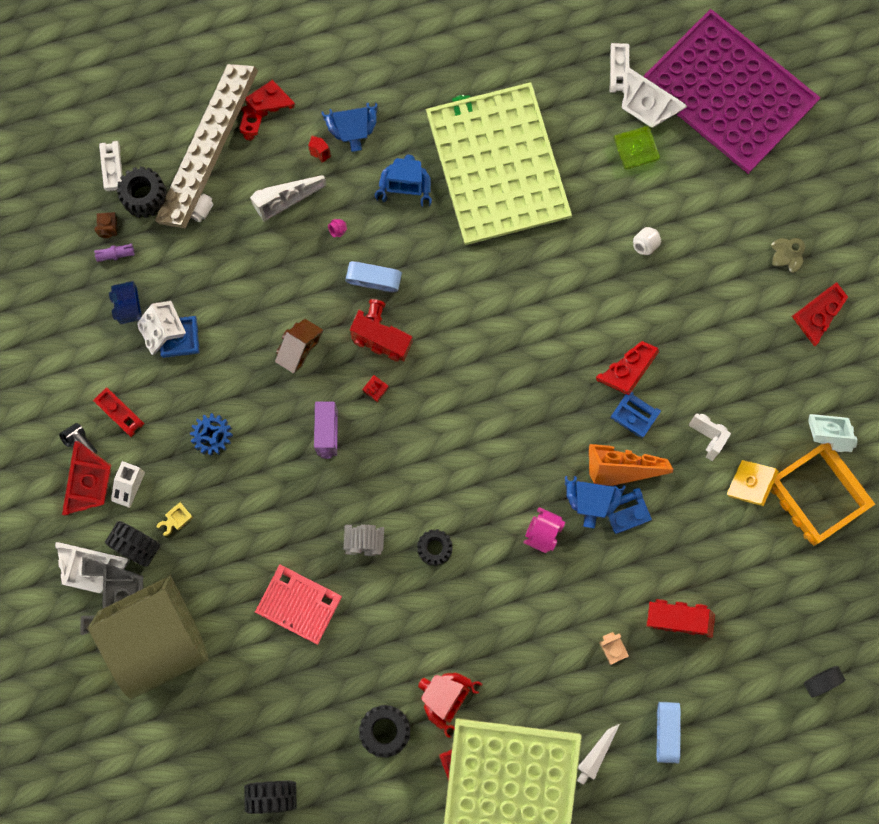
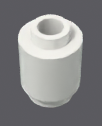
(202, 208)

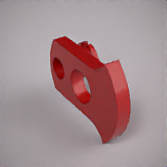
(247, 128)

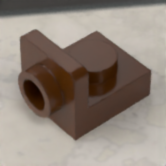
(106, 225)

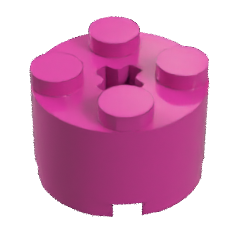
(543, 530)

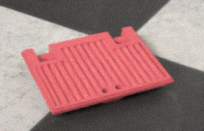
(298, 604)

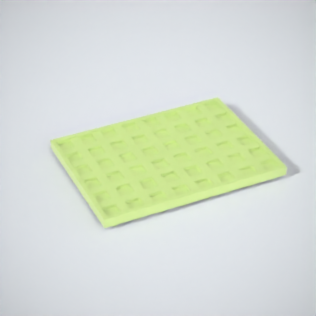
(498, 164)

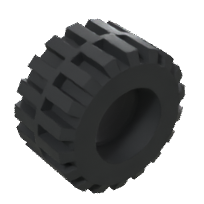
(133, 181)
(132, 543)
(367, 725)
(270, 797)

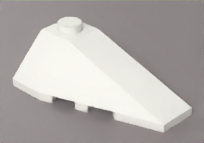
(280, 197)

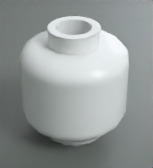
(647, 241)

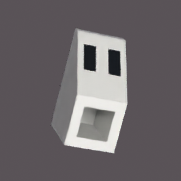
(126, 484)

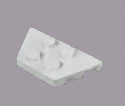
(648, 100)
(71, 566)

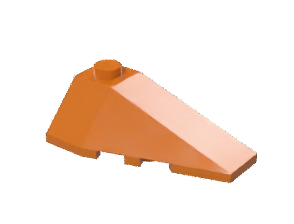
(616, 467)

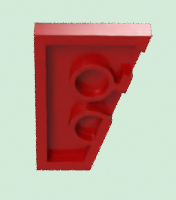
(629, 370)

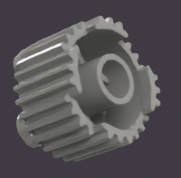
(363, 539)

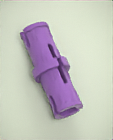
(114, 252)

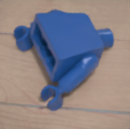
(352, 125)
(405, 177)
(592, 499)

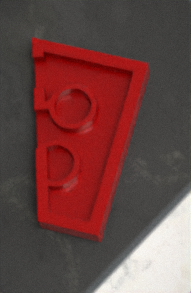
(819, 313)

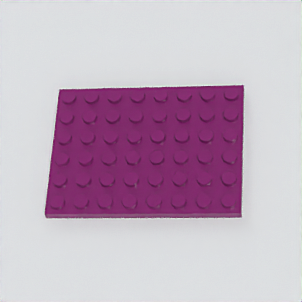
(732, 90)

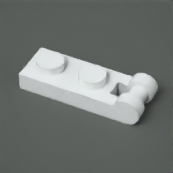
(618, 66)
(111, 165)

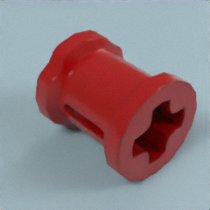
(375, 309)

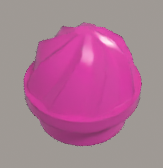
(337, 227)

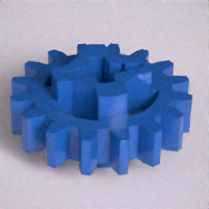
(203, 437)

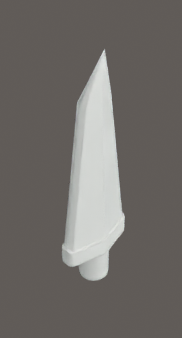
(592, 762)

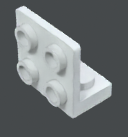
(160, 324)
(717, 433)

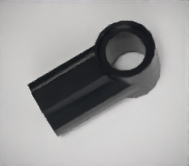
(75, 433)

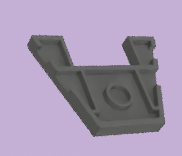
(116, 584)

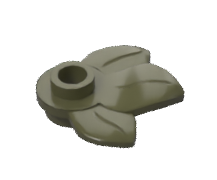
(786, 255)

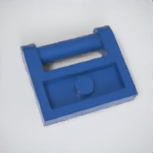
(633, 419)
(631, 516)

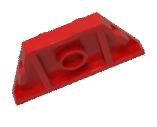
(86, 480)

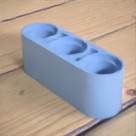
(373, 276)
(668, 732)

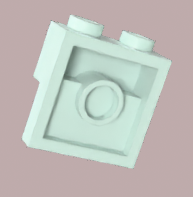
(834, 431)

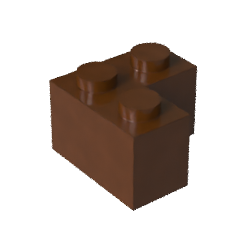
(297, 344)

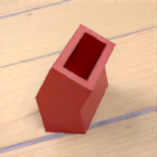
(319, 148)

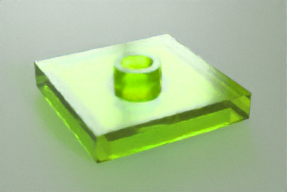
(636, 147)

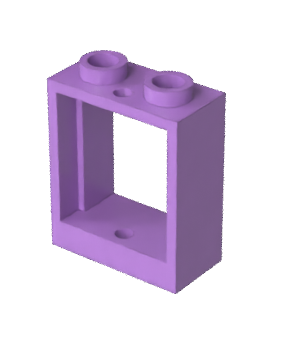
(326, 429)

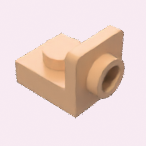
(613, 648)

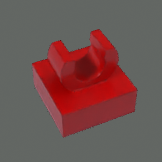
(375, 388)

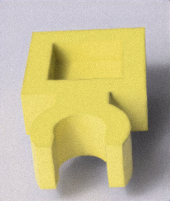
(177, 518)

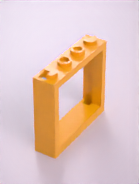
(846, 478)

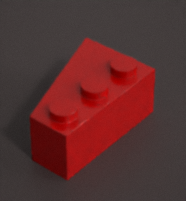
(681, 618)

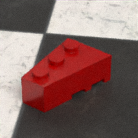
(380, 337)

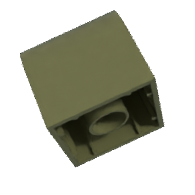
(148, 638)

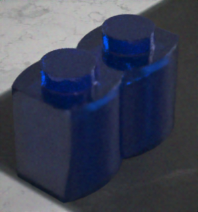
(126, 302)

